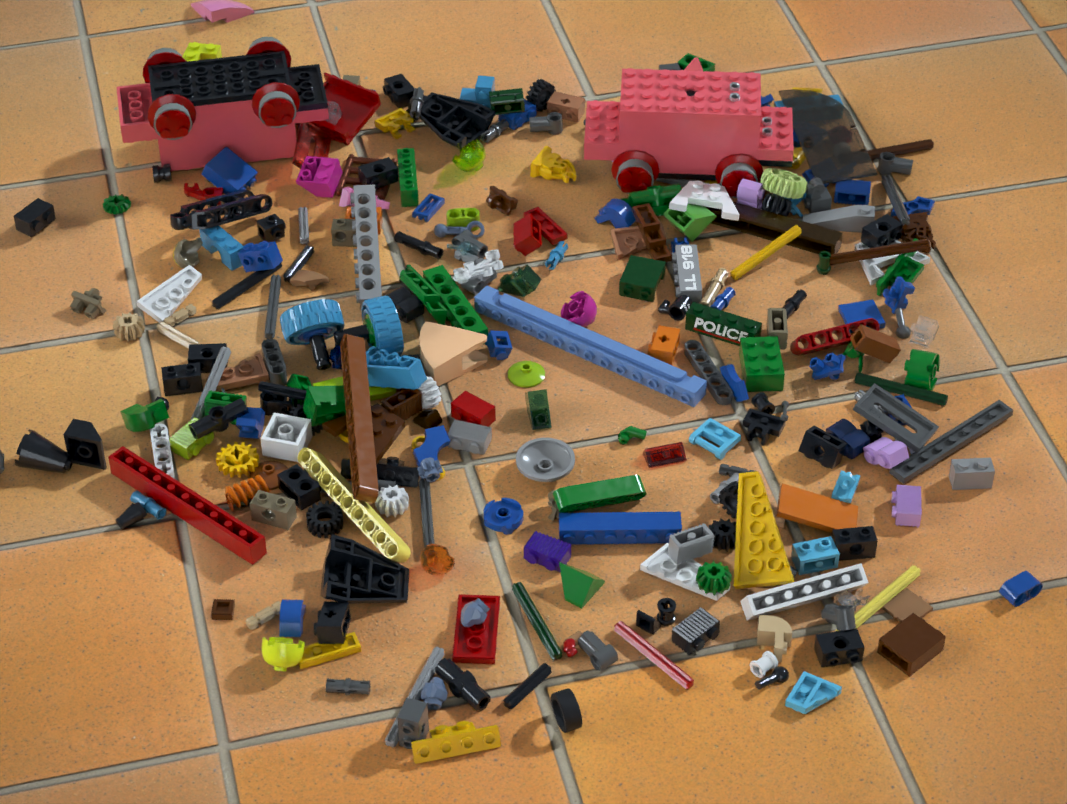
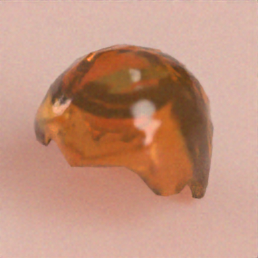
(436, 560)

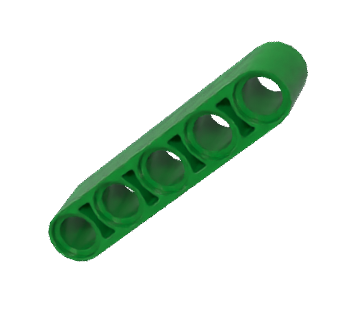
(599, 493)

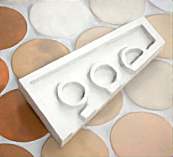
(169, 295)
(680, 574)

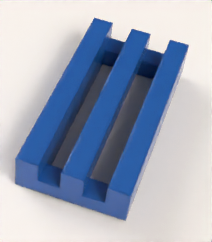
(431, 208)

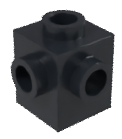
(271, 228)

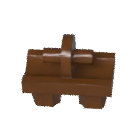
(501, 201)

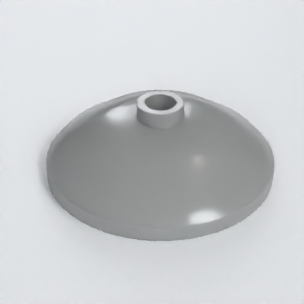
(545, 459)

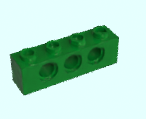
(407, 177)

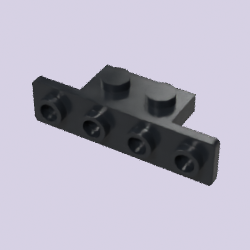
(390, 470)

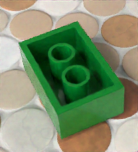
(761, 364)

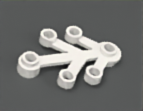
(462, 275)

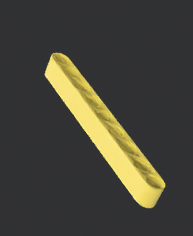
(358, 511)

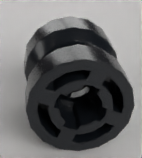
(161, 173)

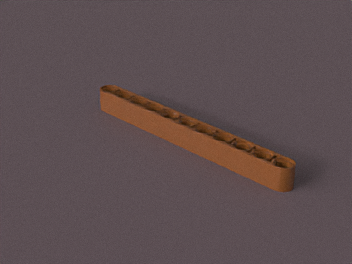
(359, 419)

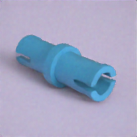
(556, 255)
(148, 504)

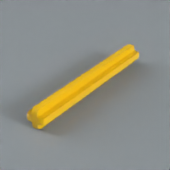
(765, 252)

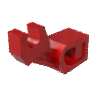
(208, 192)

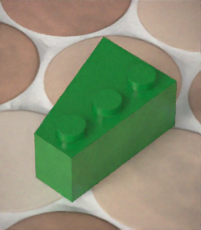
(324, 403)

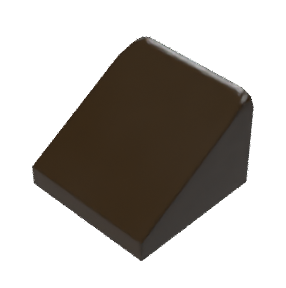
(428, 419)

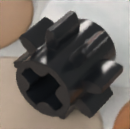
(871, 430)

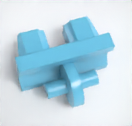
(845, 487)

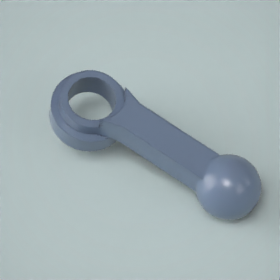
(442, 230)

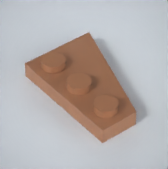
(628, 240)
(244, 374)

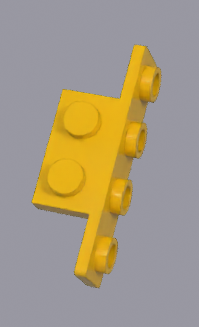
(454, 741)

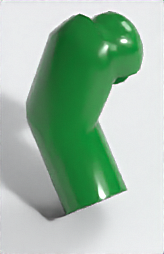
(630, 432)

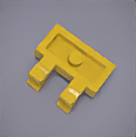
(392, 122)

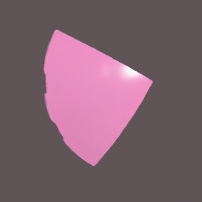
(221, 9)

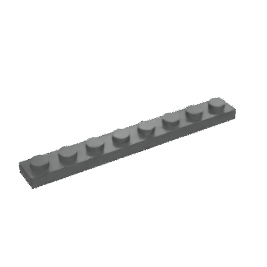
(951, 441)

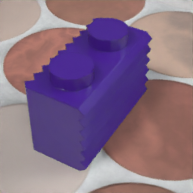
(547, 551)

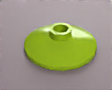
(526, 374)

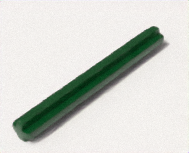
(900, 388)
(537, 621)

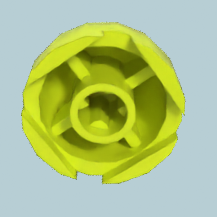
(282, 652)

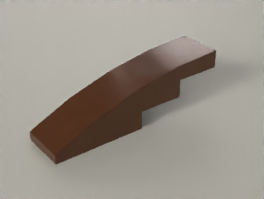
(651, 232)

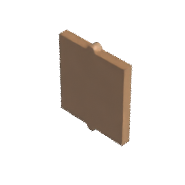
(906, 604)

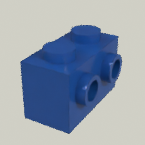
(260, 256)

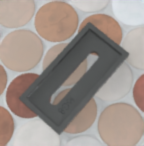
(877, 396)

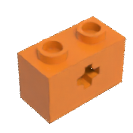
(665, 344)

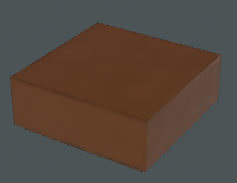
(223, 609)

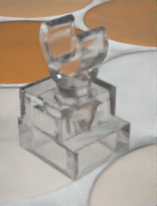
(848, 598)

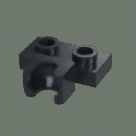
(762, 425)

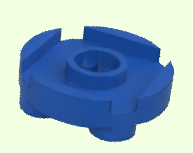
(503, 524)

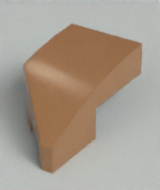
(310, 278)

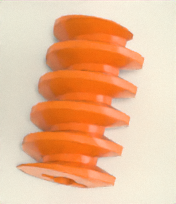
(244, 491)

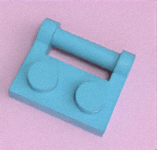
(716, 433)

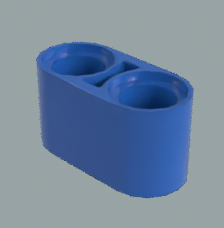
(1021, 588)

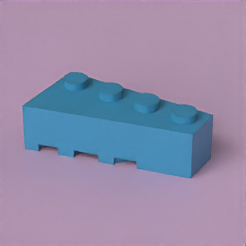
(393, 371)

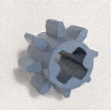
(429, 469)

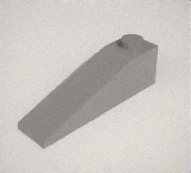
(843, 219)

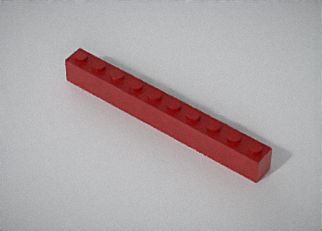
(188, 505)

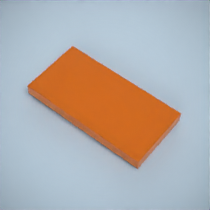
(815, 509)

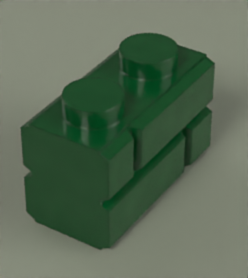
(507, 101)

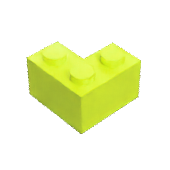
(200, 51)

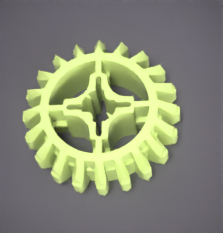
(783, 183)

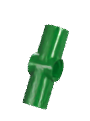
(654, 195)

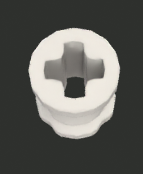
(762, 665)

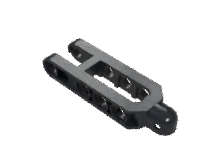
(232, 206)

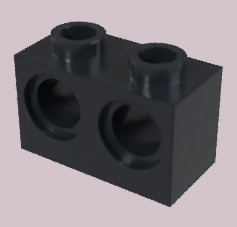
(299, 486)

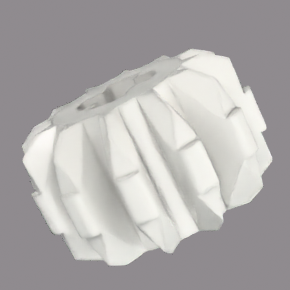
(430, 393)
(392, 501)

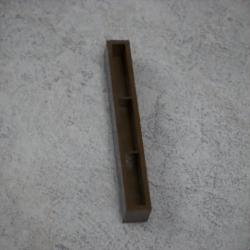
(772, 225)

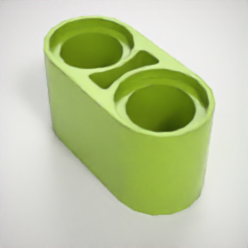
(462, 217)

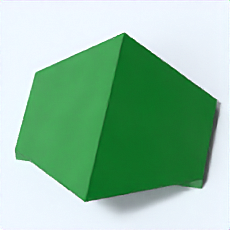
(579, 585)

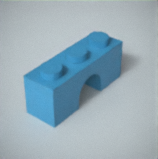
(219, 240)

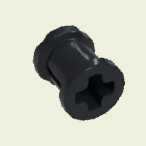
(761, 402)
(666, 611)

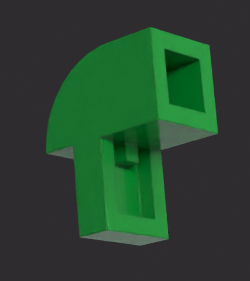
(143, 418)

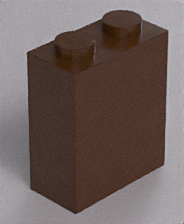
(911, 644)

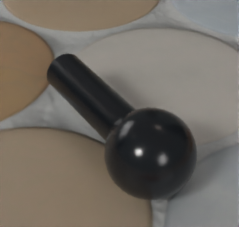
(779, 674)

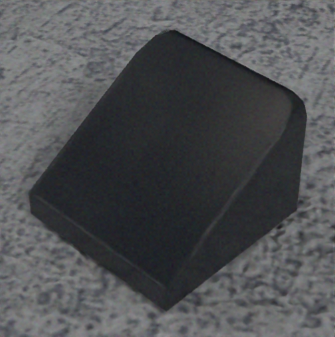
(647, 622)

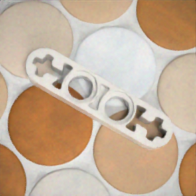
(164, 452)

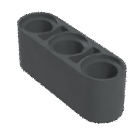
(274, 362)

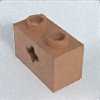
(567, 105)

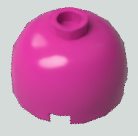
(580, 309)

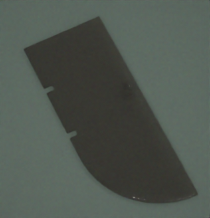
(827, 137)

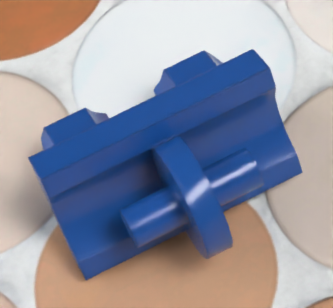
(896, 296)
(830, 366)

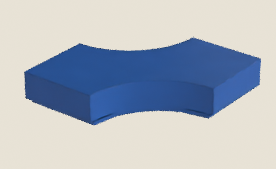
(917, 205)
(735, 383)
(435, 440)

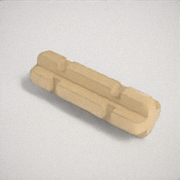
(180, 315)
(263, 615)

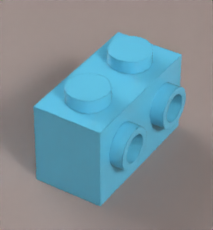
(815, 555)

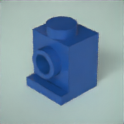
(499, 349)

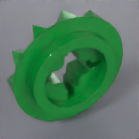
(122, 206)

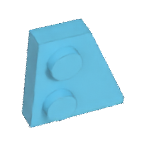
(811, 693)

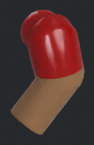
(570, 643)

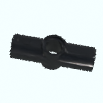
(218, 418)
(462, 684)

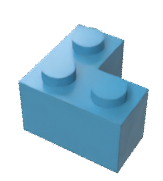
(481, 92)

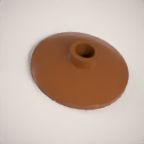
(268, 471)

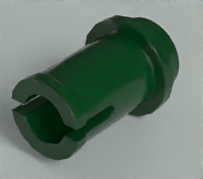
(824, 261)

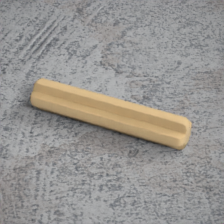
(175, 335)

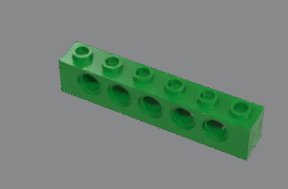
(460, 311)

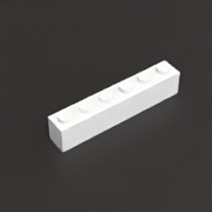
(804, 591)

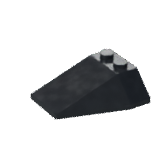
(455, 119)
(361, 575)

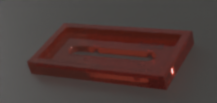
(322, 143)

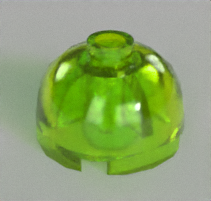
(471, 157)

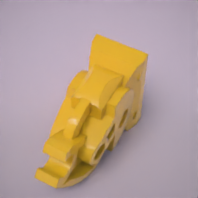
(552, 166)

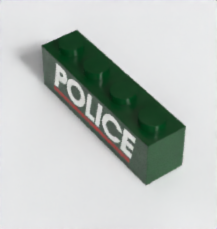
(720, 324)

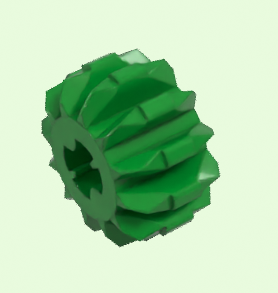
(713, 578)

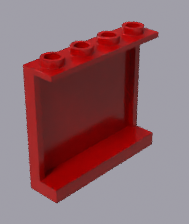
(356, 106)

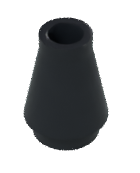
(132, 515)

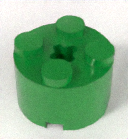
(922, 369)

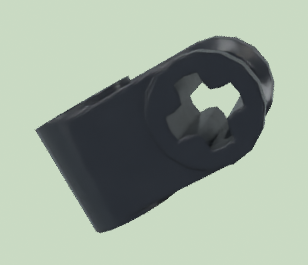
(276, 404)

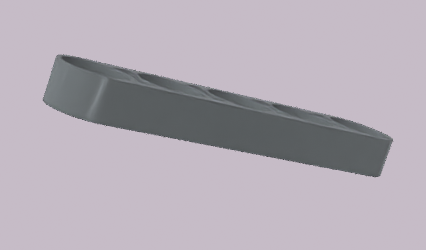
(708, 365)

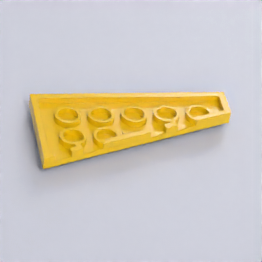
(758, 545)

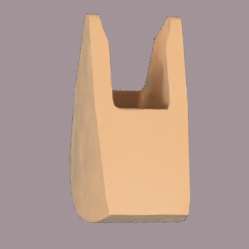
(449, 351)

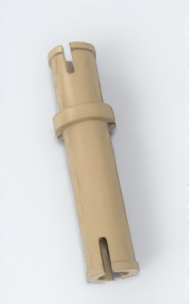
(716, 284)

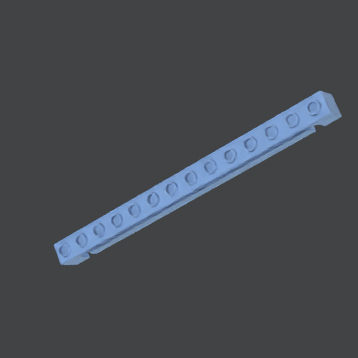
(591, 346)

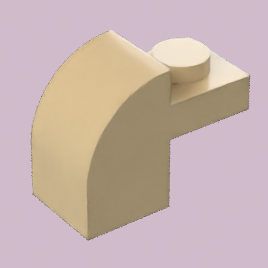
(774, 632)

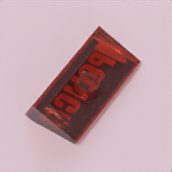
(664, 455)

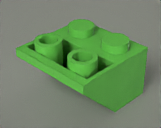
(691, 221)

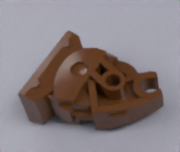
(918, 229)

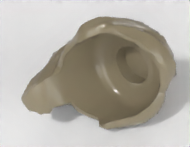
(186, 252)

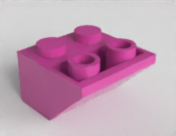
(320, 176)

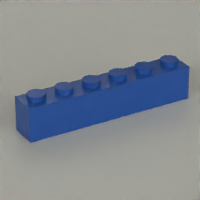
(618, 527)

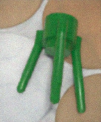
(850, 352)

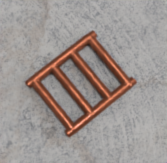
(354, 170)

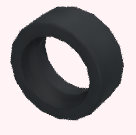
(566, 710)

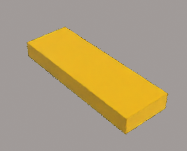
(321, 653)

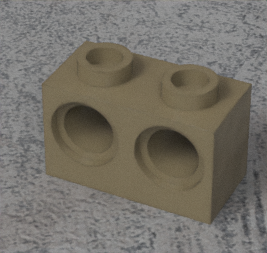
(342, 232)

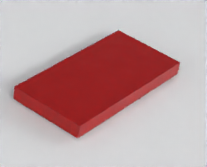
(478, 642)

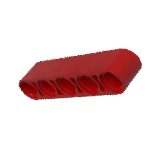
(826, 338)

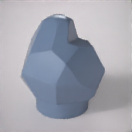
(474, 613)
(434, 693)

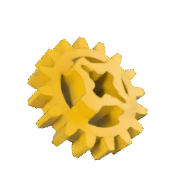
(237, 459)

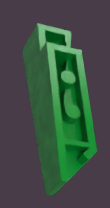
(425, 293)

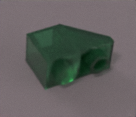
(520, 281)
(538, 409)

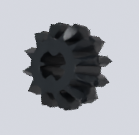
(776, 204)
(724, 534)

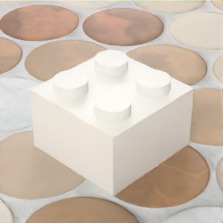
(286, 436)

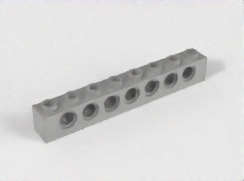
(367, 243)

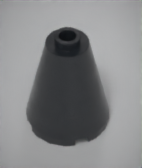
(41, 454)

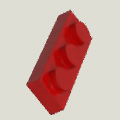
(549, 229)

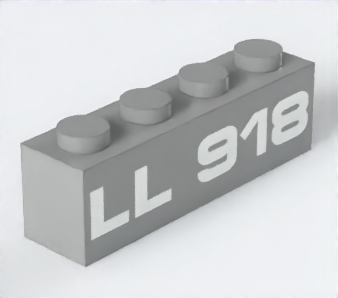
(687, 272)

